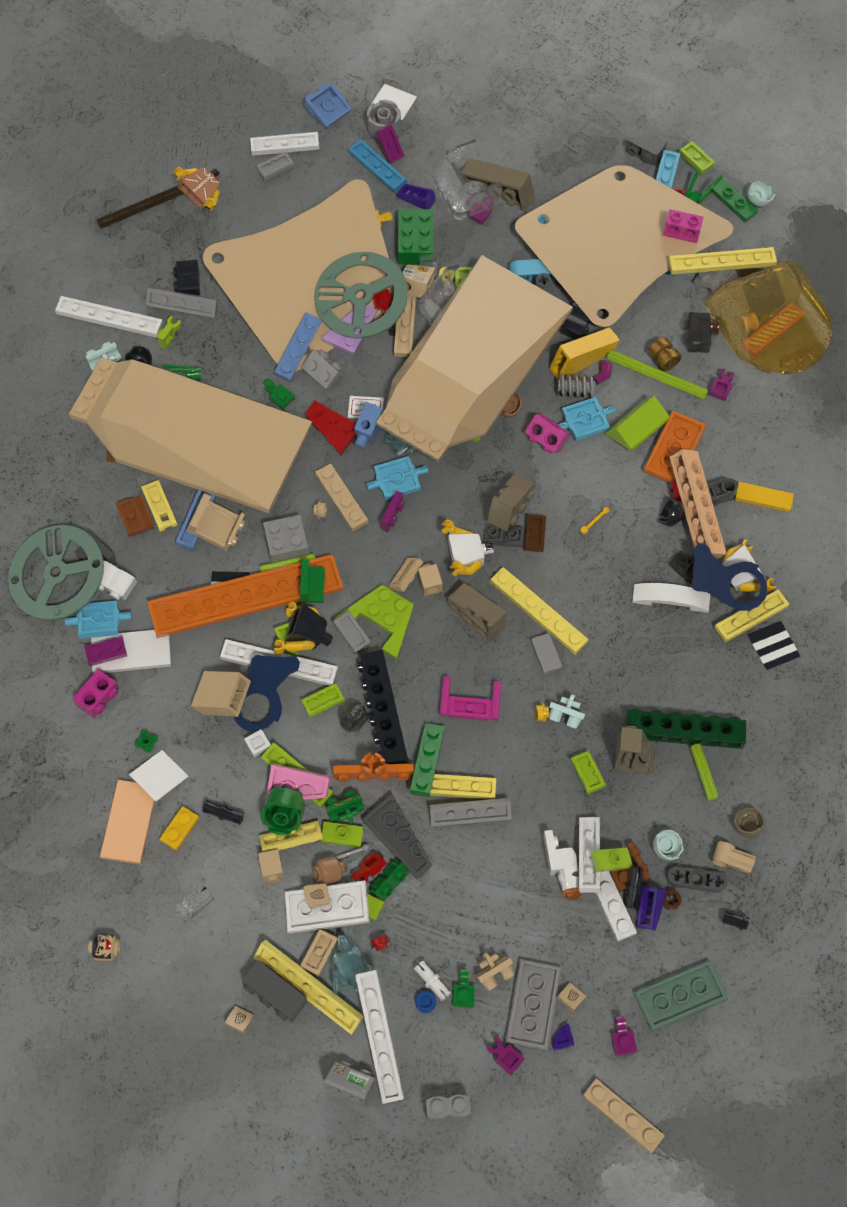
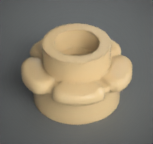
(320, 510)

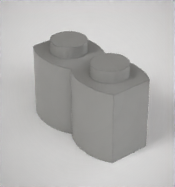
(454, 1108)

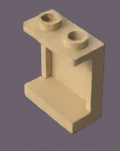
(215, 524)

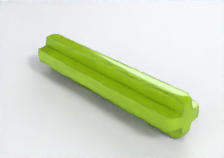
(265, 567)
(704, 772)

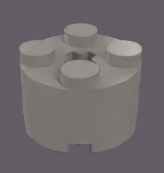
(382, 114)

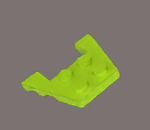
(386, 611)

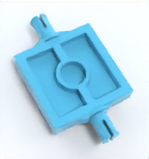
(586, 418)
(397, 476)
(98, 619)

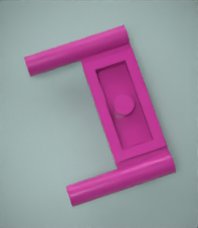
(470, 707)

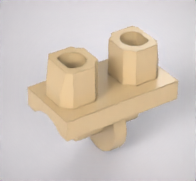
(502, 966)

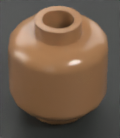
(328, 870)

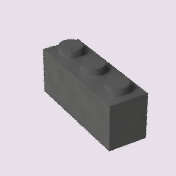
(274, 991)

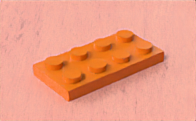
(677, 434)

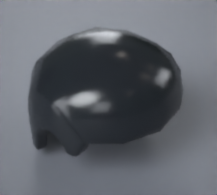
(139, 354)
(671, 513)

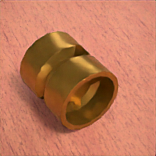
(664, 354)

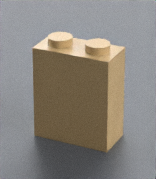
(221, 693)

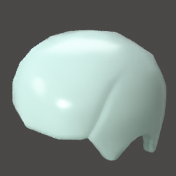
(760, 194)
(668, 845)

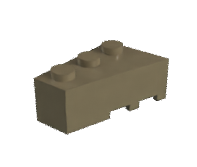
(510, 503)
(478, 611)
(634, 751)

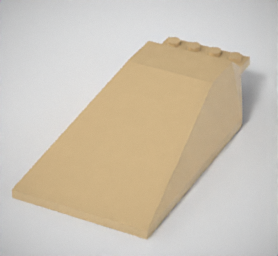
(471, 360)
(191, 431)

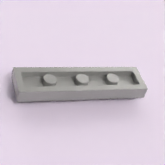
(181, 302)
(470, 812)

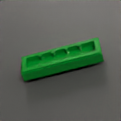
(734, 200)

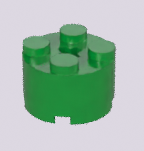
(283, 811)

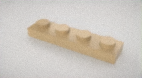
(405, 330)
(341, 497)
(623, 1116)

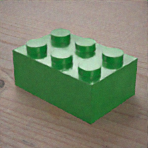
(415, 236)

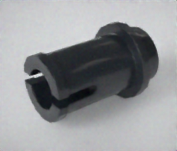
(736, 920)

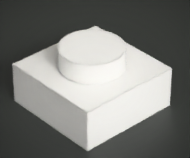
(257, 743)

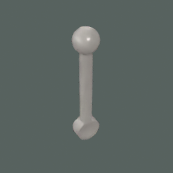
(365, 847)

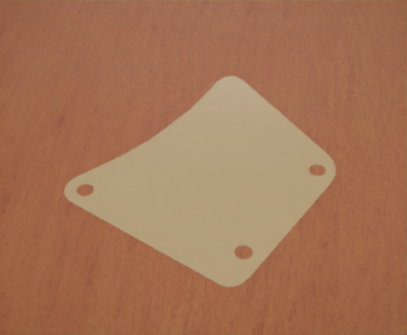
(609, 238)
(277, 270)

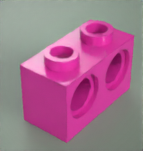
(683, 226)
(549, 429)
(91, 691)

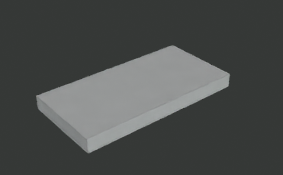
(533, 1005)

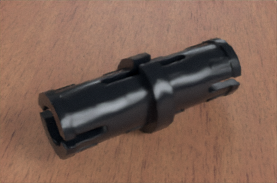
(223, 812)
(634, 887)

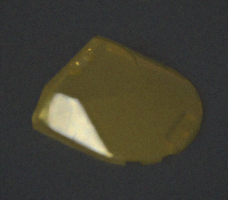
(773, 319)

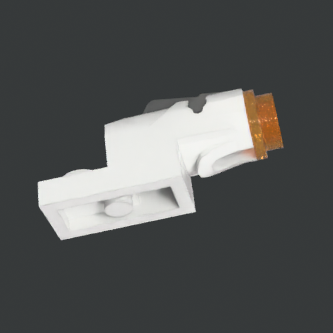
(565, 864)

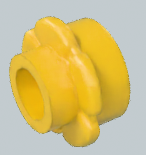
(541, 712)

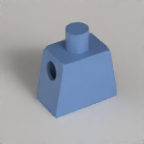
(366, 427)

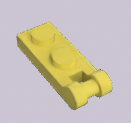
(159, 505)

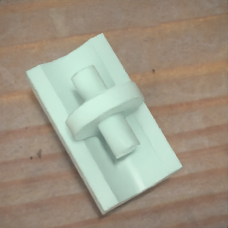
(108, 351)
(575, 716)

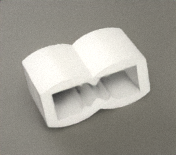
(117, 582)

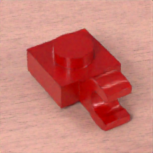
(382, 301)
(370, 866)

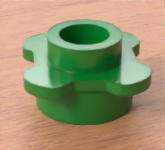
(147, 747)

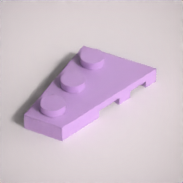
(348, 344)

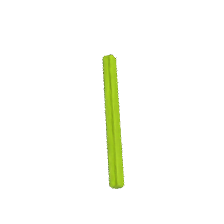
(657, 374)

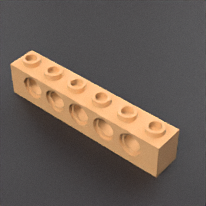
(697, 501)

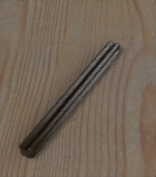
(139, 207)

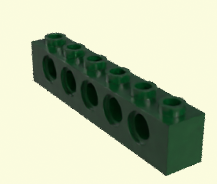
(675, 734)

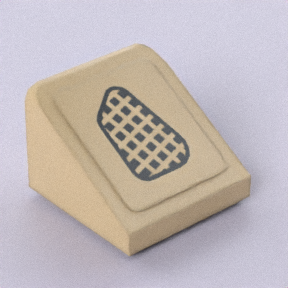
(316, 895)
(571, 997)
(239, 1020)

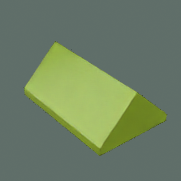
(639, 423)

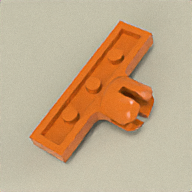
(373, 768)

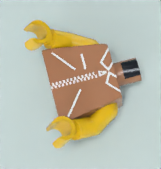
(199, 186)

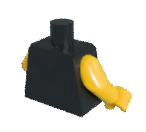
(305, 630)

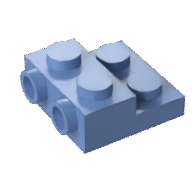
(327, 105)

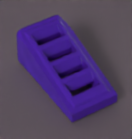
(423, 197)
(645, 900)

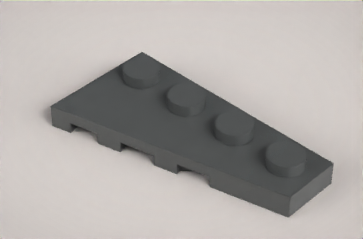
(394, 831)

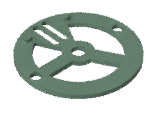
(394, 278)
(39, 608)

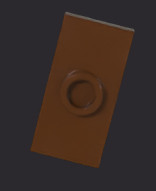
(535, 533)

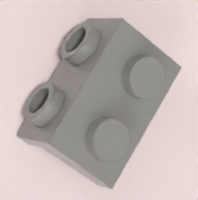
(712, 279)
(322, 368)

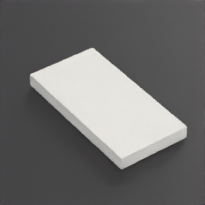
(142, 649)
(347, 908)

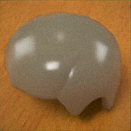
(749, 822)

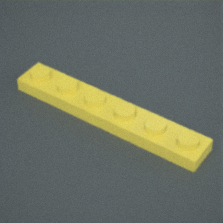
(722, 260)
(539, 611)
(309, 987)

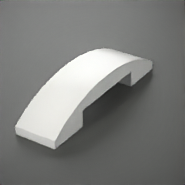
(671, 594)

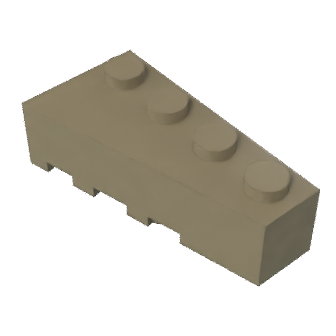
(516, 185)

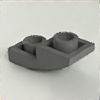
(513, 537)

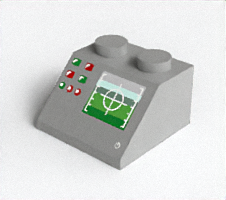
(350, 1082)

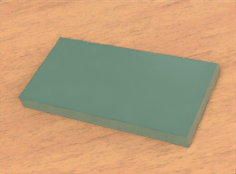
(680, 996)

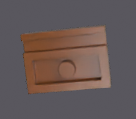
(135, 515)

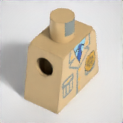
(418, 279)

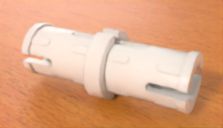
(432, 981)

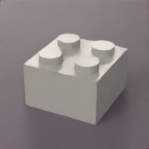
(285, 538)

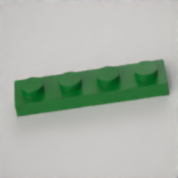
(427, 760)

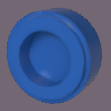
(425, 1002)

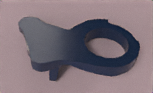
(715, 578)
(265, 677)

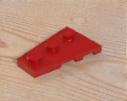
(335, 428)

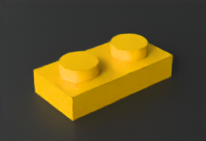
(179, 828)

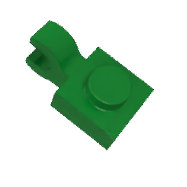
(279, 396)
(464, 993)

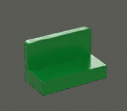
(312, 583)

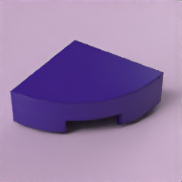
(563, 1038)

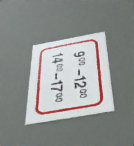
(357, 403)

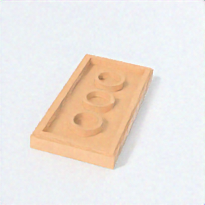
(128, 824)

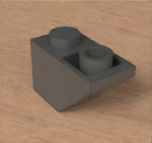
(647, 148)

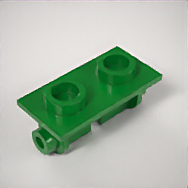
(395, 873)

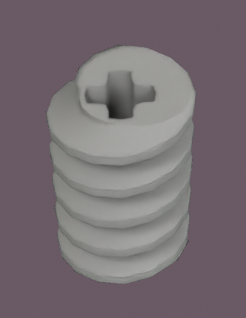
(576, 385)

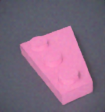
(308, 783)

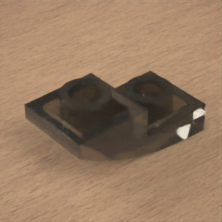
(683, 565)

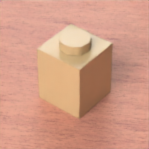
(430, 579)
(271, 866)

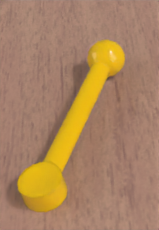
(584, 530)

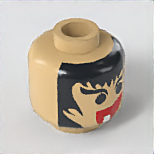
(104, 947)

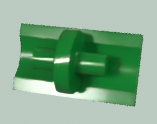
(346, 808)

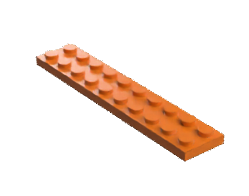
(236, 597)

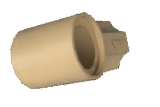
(727, 856)

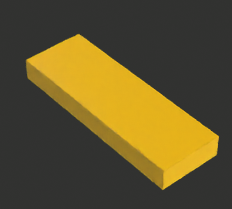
(764, 497)

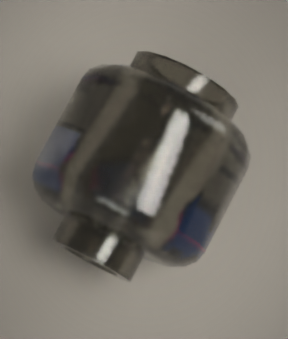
(353, 717)

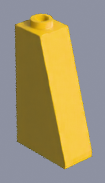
(583, 352)

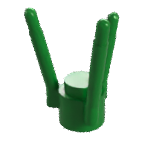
(696, 196)
(191, 372)

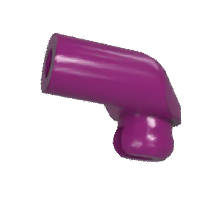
(605, 374)

